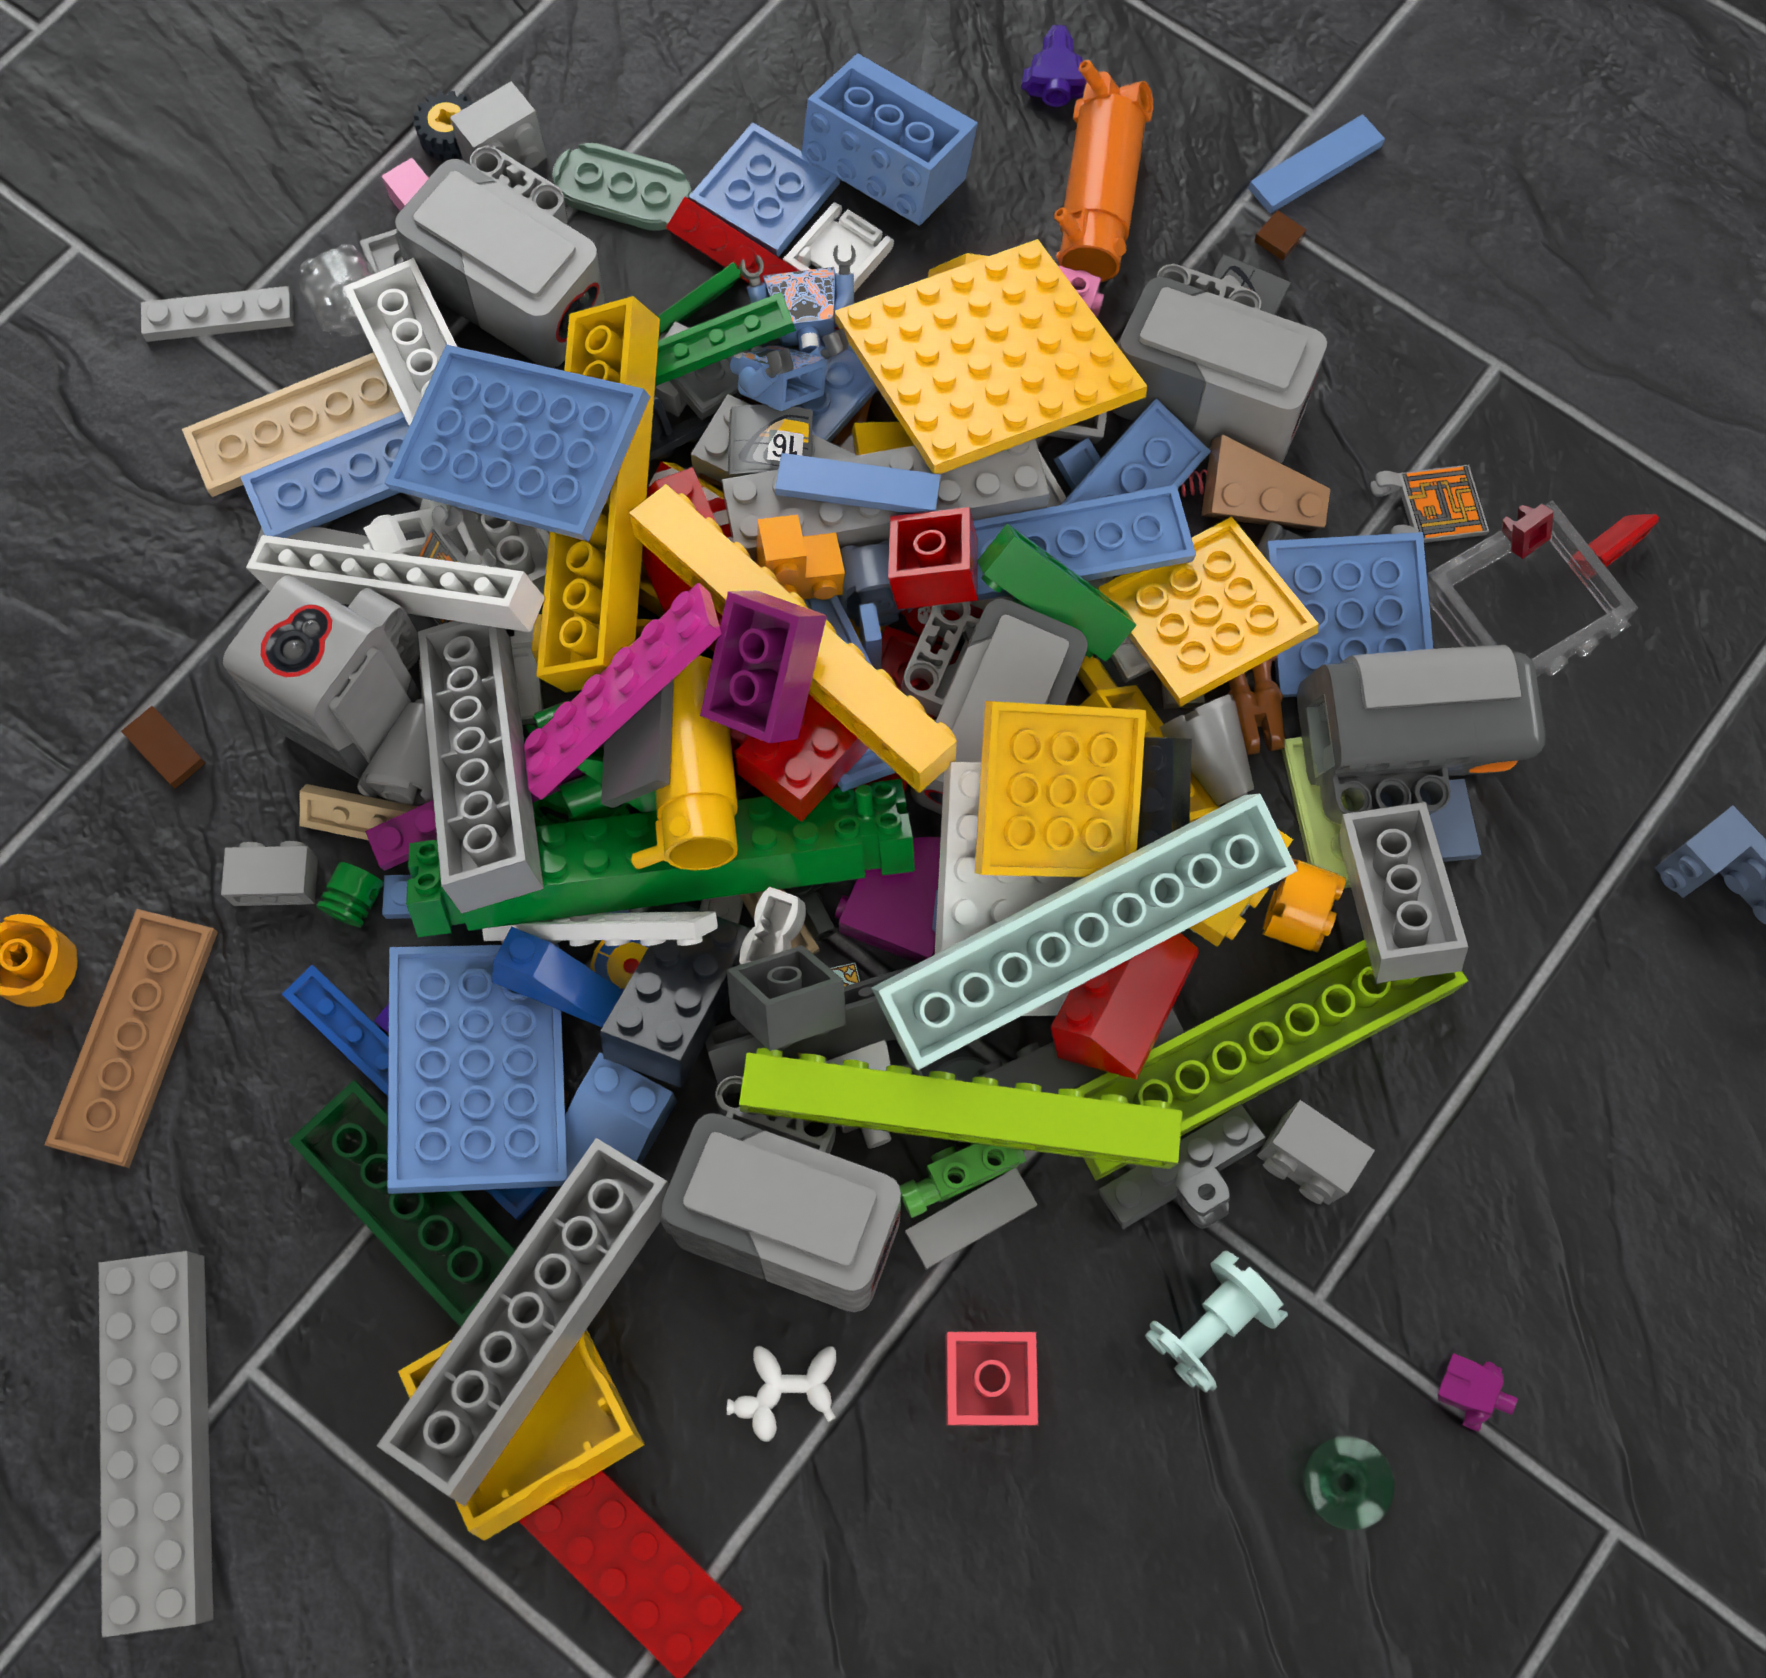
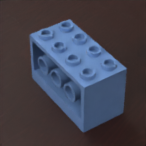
(888, 138)

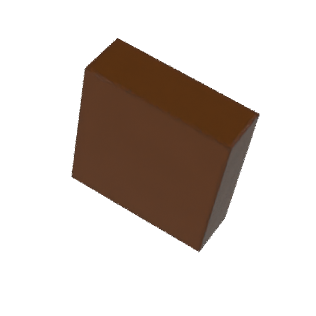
(1280, 235)

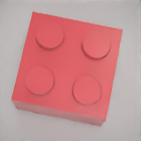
(991, 1379)

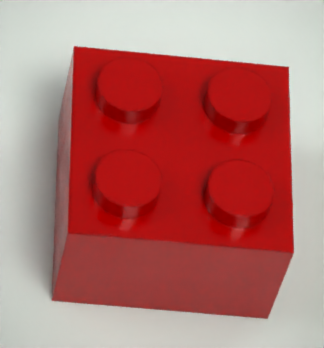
(933, 558)

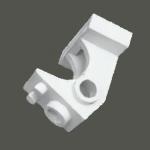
(388, 531)

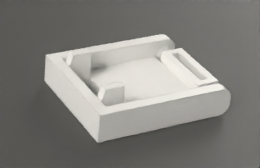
(819, 243)

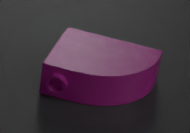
(896, 908)

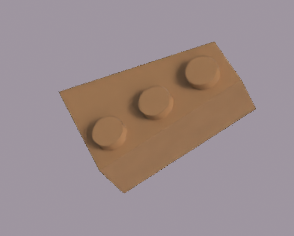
(1260, 489)

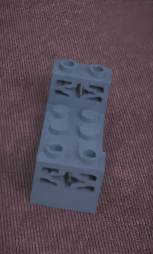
(1724, 847)

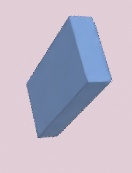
(871, 634)

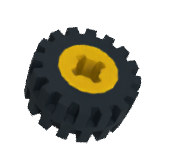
(433, 124)

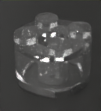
(324, 290)

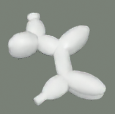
(775, 1383)

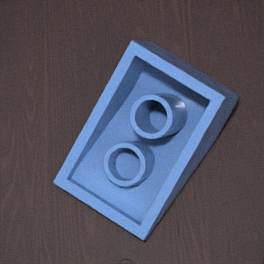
(618, 1110)

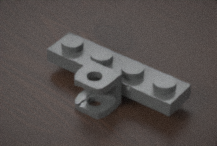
(1193, 1179)

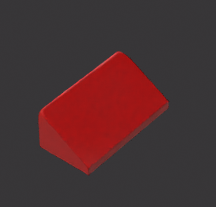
(1622, 537)

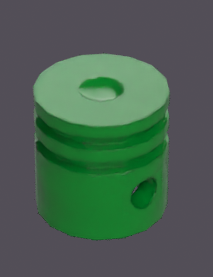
(350, 894)

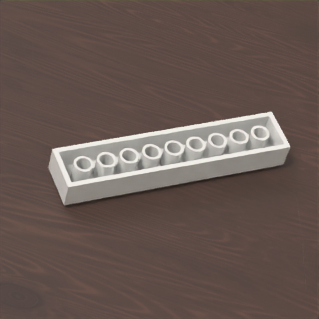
(408, 343)

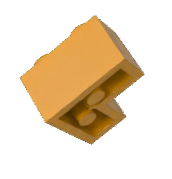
(801, 563)

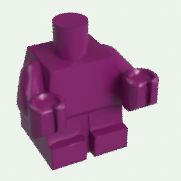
(1475, 1390)

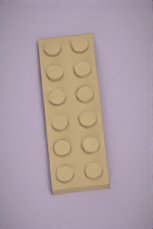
(289, 422)

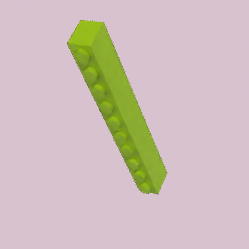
(960, 1109)

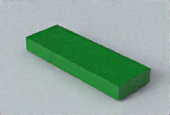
(699, 297)

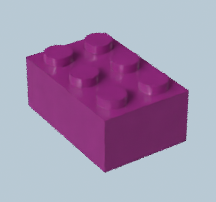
(763, 665)

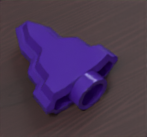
(1055, 70)

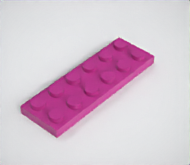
(620, 690)

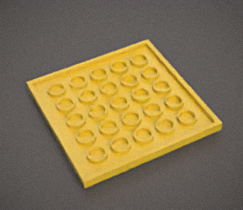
(988, 356)

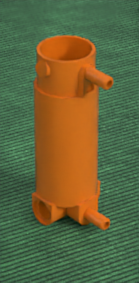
(1102, 173)

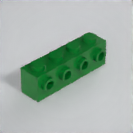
(1054, 590)

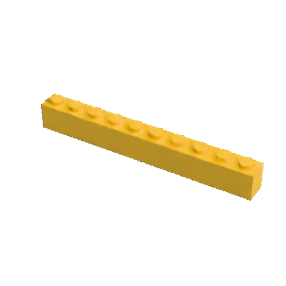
(842, 678)

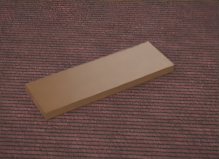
(131, 1038)

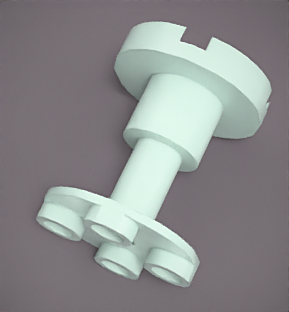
(1228, 1311)

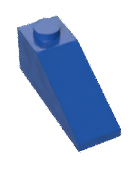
(553, 978)

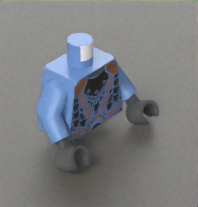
(809, 297)
(784, 375)

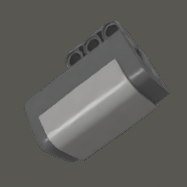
(1415, 721)

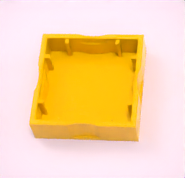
(564, 1440)

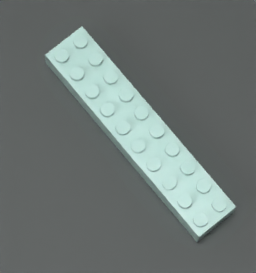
(1083, 930)

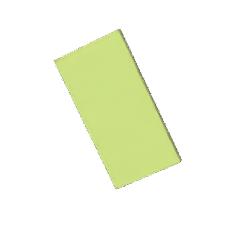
(1318, 833)

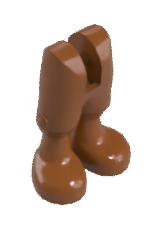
(1259, 708)

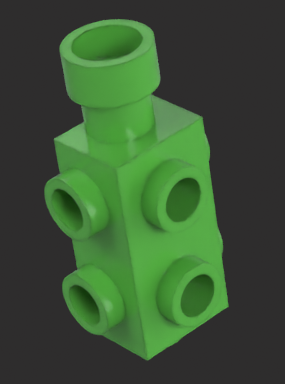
(968, 1164)

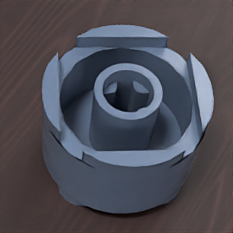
(868, 582)

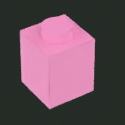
(404, 182)

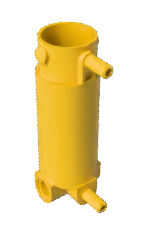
(701, 801)

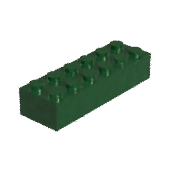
(433, 1234)

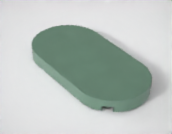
(620, 185)

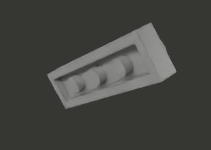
(217, 314)

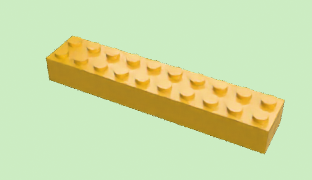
(596, 583)

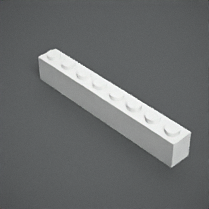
(416, 583)

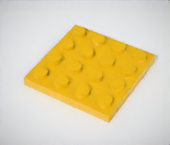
(1211, 615)
(1058, 788)

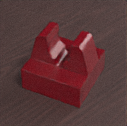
(1530, 530)

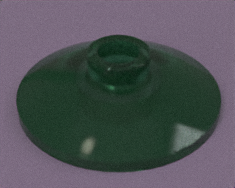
(1371, 1483)

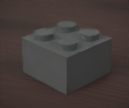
(786, 997)

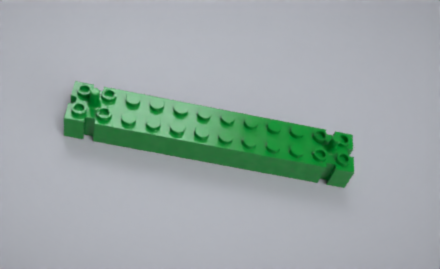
(591, 869)

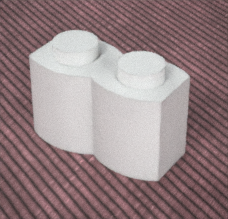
(777, 923)

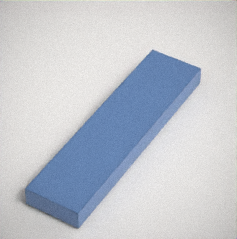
(1316, 163)
(857, 484)

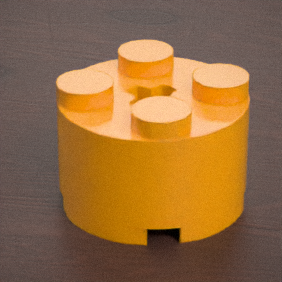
(1303, 906)
(34, 961)

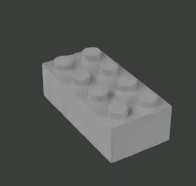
(1402, 893)

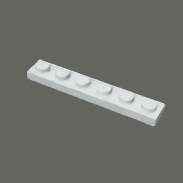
(617, 928)

